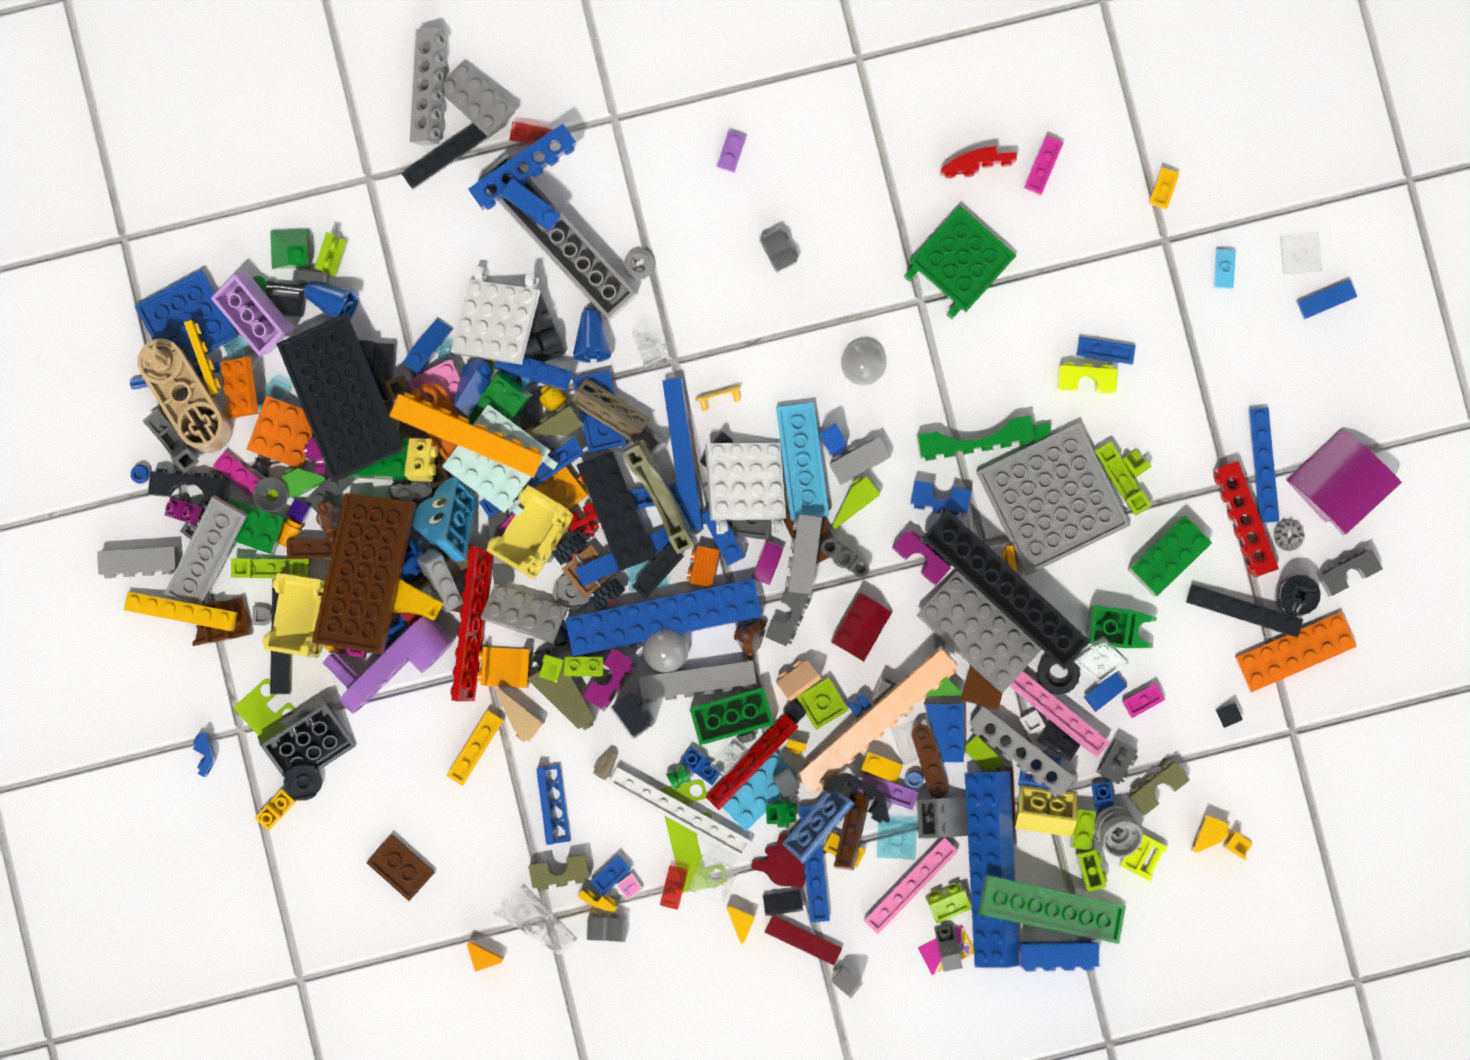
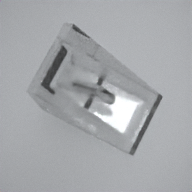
(729, 757)

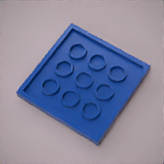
(182, 302)

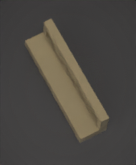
(608, 412)

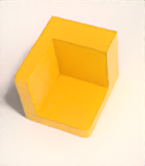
(1238, 845)

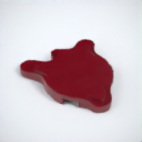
(781, 865)

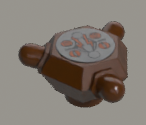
(328, 518)
(750, 637)

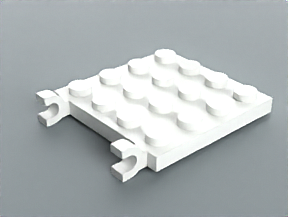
(496, 319)
(745, 483)

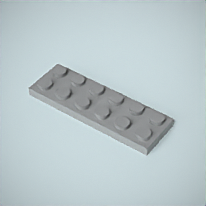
(206, 552)

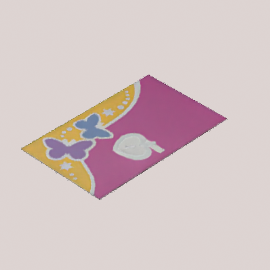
(931, 952)

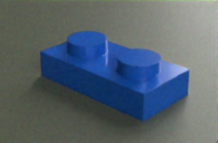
(610, 875)

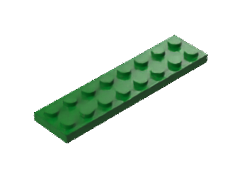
(1052, 909)

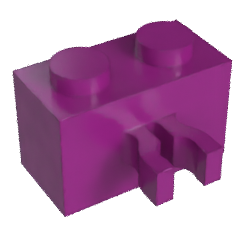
(314, 455)

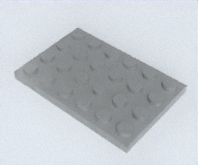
(979, 632)

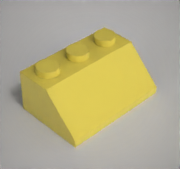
(1044, 813)

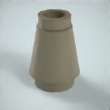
(605, 765)

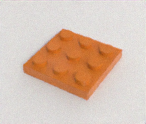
(281, 433)

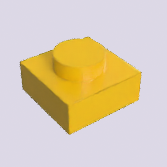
(796, 747)

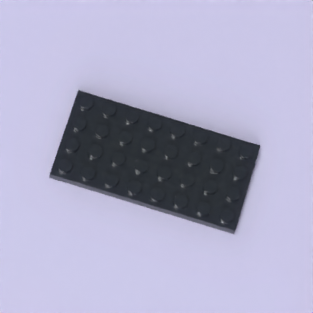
(340, 397)

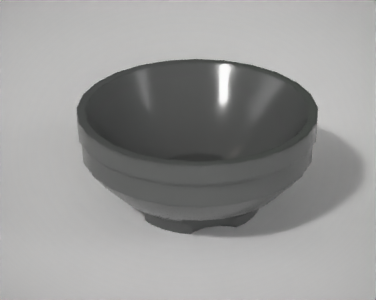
(261, 490)

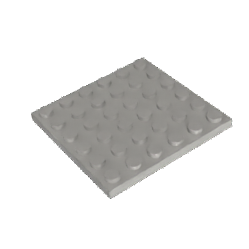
(1053, 498)

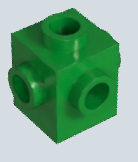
(781, 813)

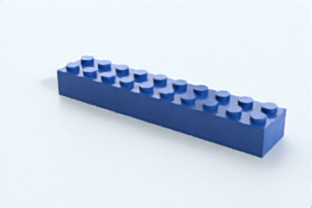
(680, 613)
(990, 855)

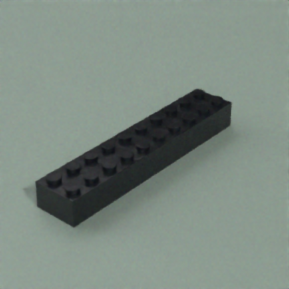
(1006, 589)

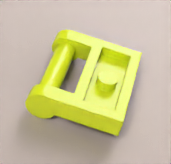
(1135, 861)

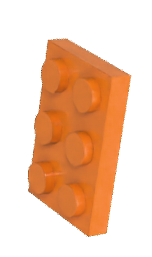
(239, 387)

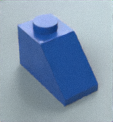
(833, 440)

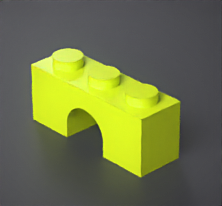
(1104, 377)

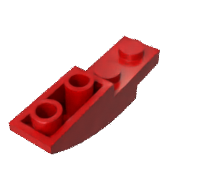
(969, 162)

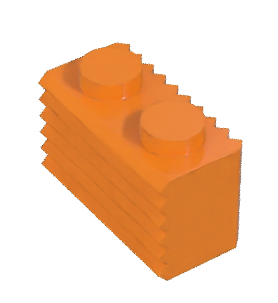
(703, 567)

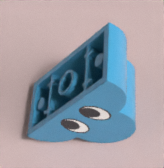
(447, 518)

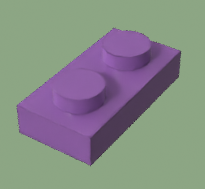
(731, 151)

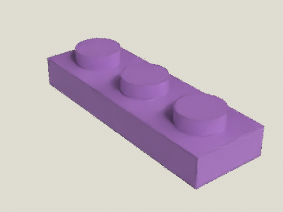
(892, 792)

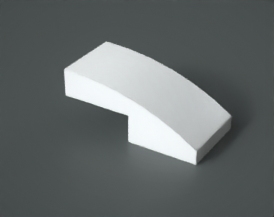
(1034, 727)

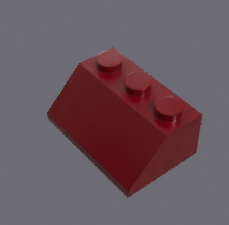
(861, 627)

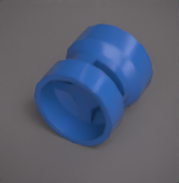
(856, 708)

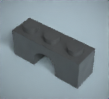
(1334, 579)
(782, 631)

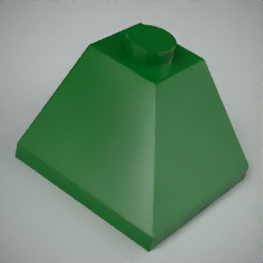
(290, 249)

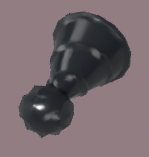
(262, 467)

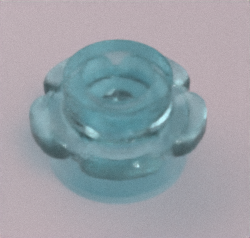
(445, 356)

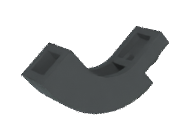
(165, 432)

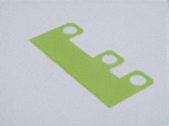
(257, 713)
(683, 840)

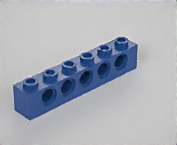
(511, 167)

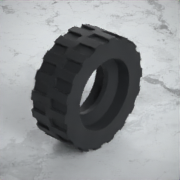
(1057, 688)

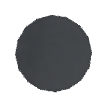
(302, 781)

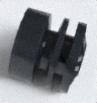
(1288, 589)

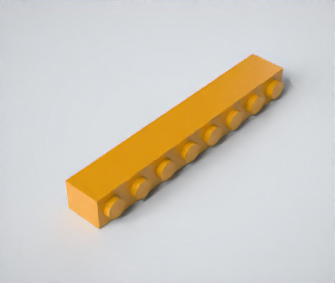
(466, 435)

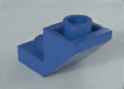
(204, 746)

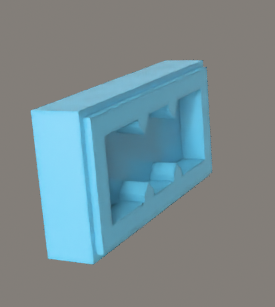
(1224, 269)

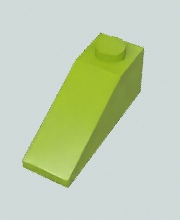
(859, 496)

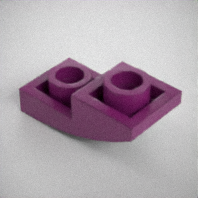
(183, 511)
(767, 562)

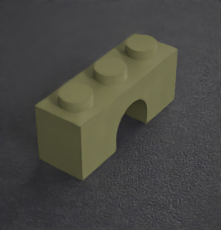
(1144, 797)
(542, 876)

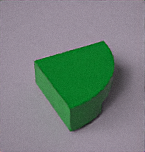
(1041, 432)

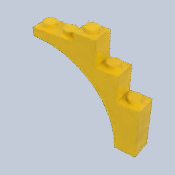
(410, 601)

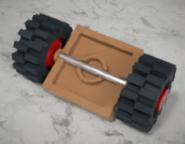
(569, 550)

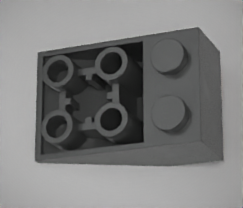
(941, 817)

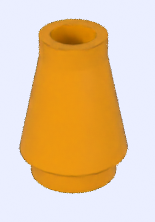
(290, 530)

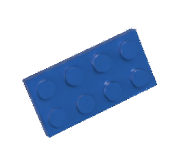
(597, 434)

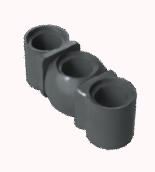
(835, 552)

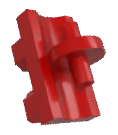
(576, 523)

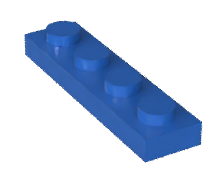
(538, 372)

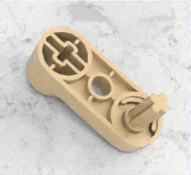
(183, 414)

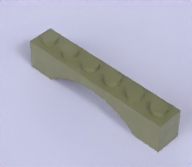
(561, 424)
(647, 471)

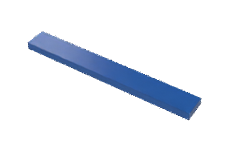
(682, 452)

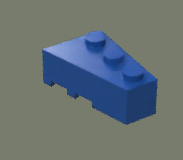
(948, 729)

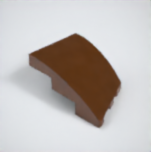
(242, 628)

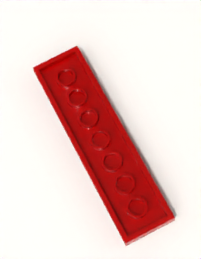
(471, 626)

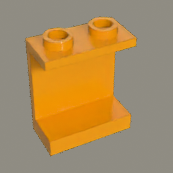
(504, 667)

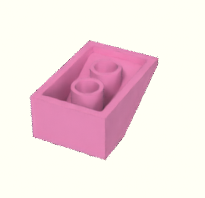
(442, 374)

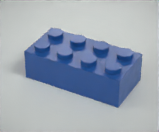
(1059, 954)

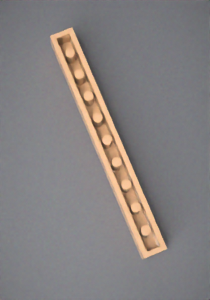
(877, 719)

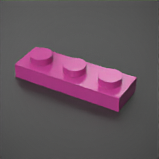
(1043, 165)
(237, 473)

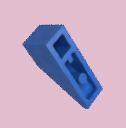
(530, 204)
(427, 347)
(472, 384)

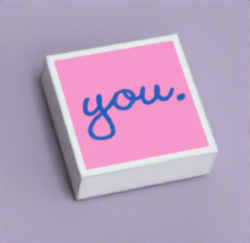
(629, 886)

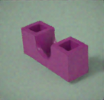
(910, 544)
(601, 694)

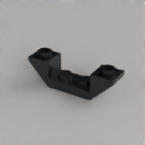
(878, 807)

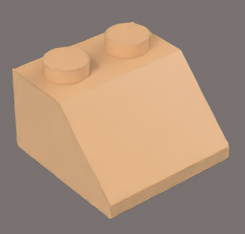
(797, 680)

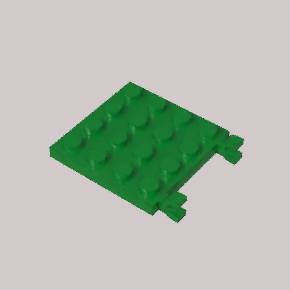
(961, 260)

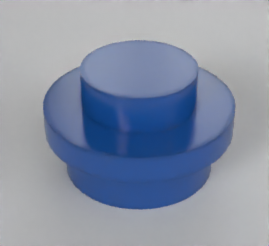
(140, 474)

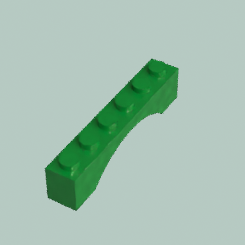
(936, 444)

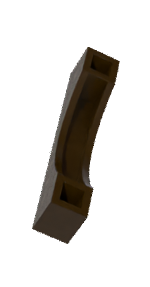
(400, 386)

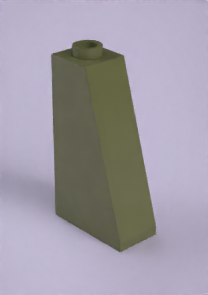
(566, 698)

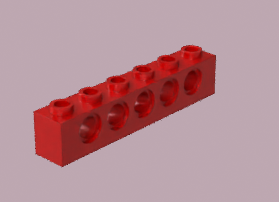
(1248, 508)

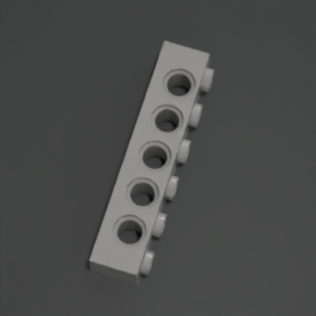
(427, 86)
(985, 717)

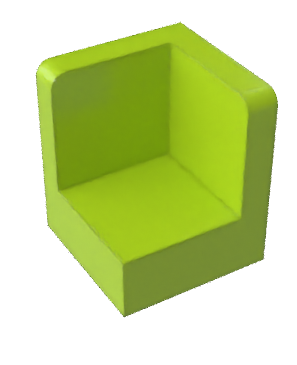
(1135, 463)
(551, 668)

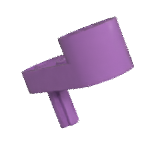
(418, 645)

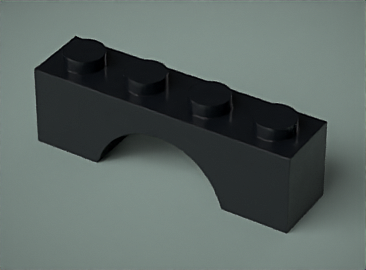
(164, 484)

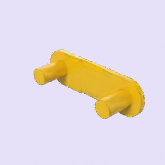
(703, 402)

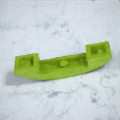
(1122, 479)
(268, 567)

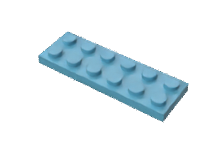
(802, 460)

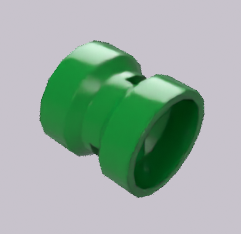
(681, 773)

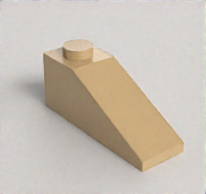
(520, 718)

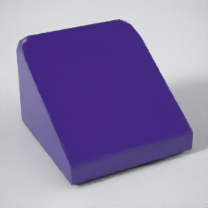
(299, 510)

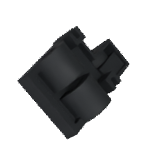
(543, 338)

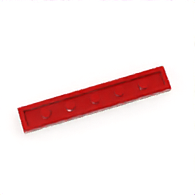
(752, 761)

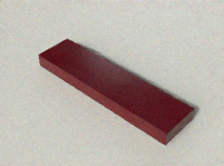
(803, 940)

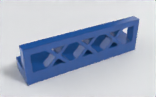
(545, 805)

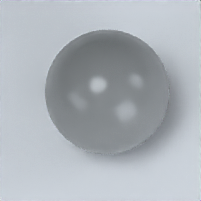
(863, 362)
(665, 651)

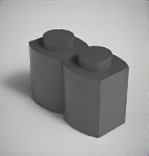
(778, 250)
(410, 490)
(606, 928)

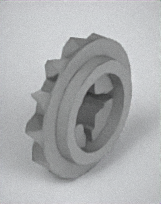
(629, 265)
(1282, 541)

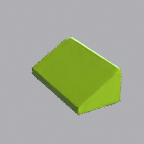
(983, 754)

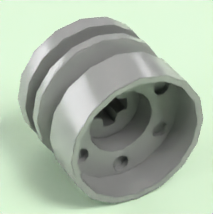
(1118, 831)

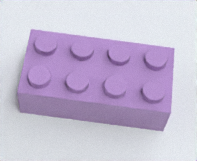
(252, 313)

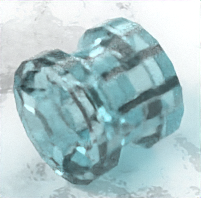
(234, 348)

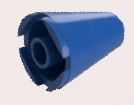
(332, 299)
(591, 338)

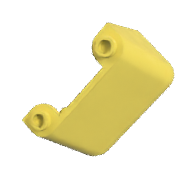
(533, 534)
(295, 616)

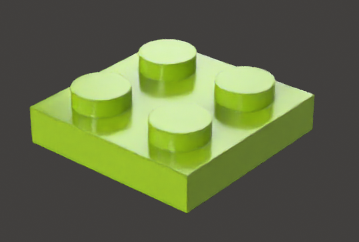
(822, 703)

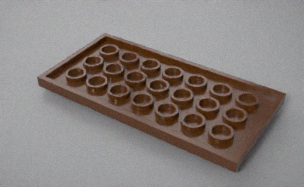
(364, 573)

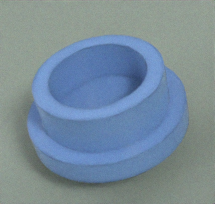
(913, 779)

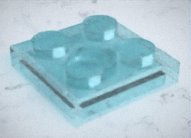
(896, 839)

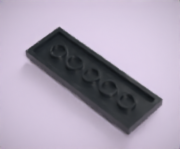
(615, 511)

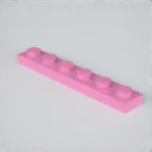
(1059, 714)
(910, 885)

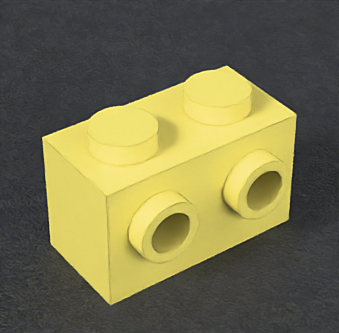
(421, 459)

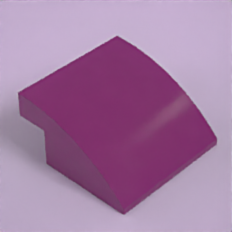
(1343, 482)

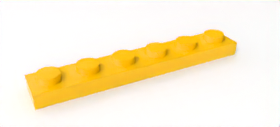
(180, 611)

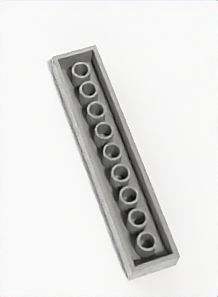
(571, 253)

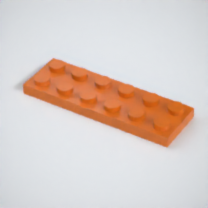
(1292, 654)

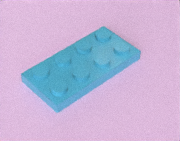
(760, 790)

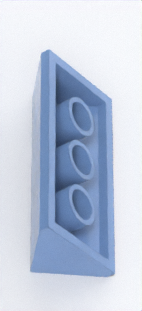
(817, 825)

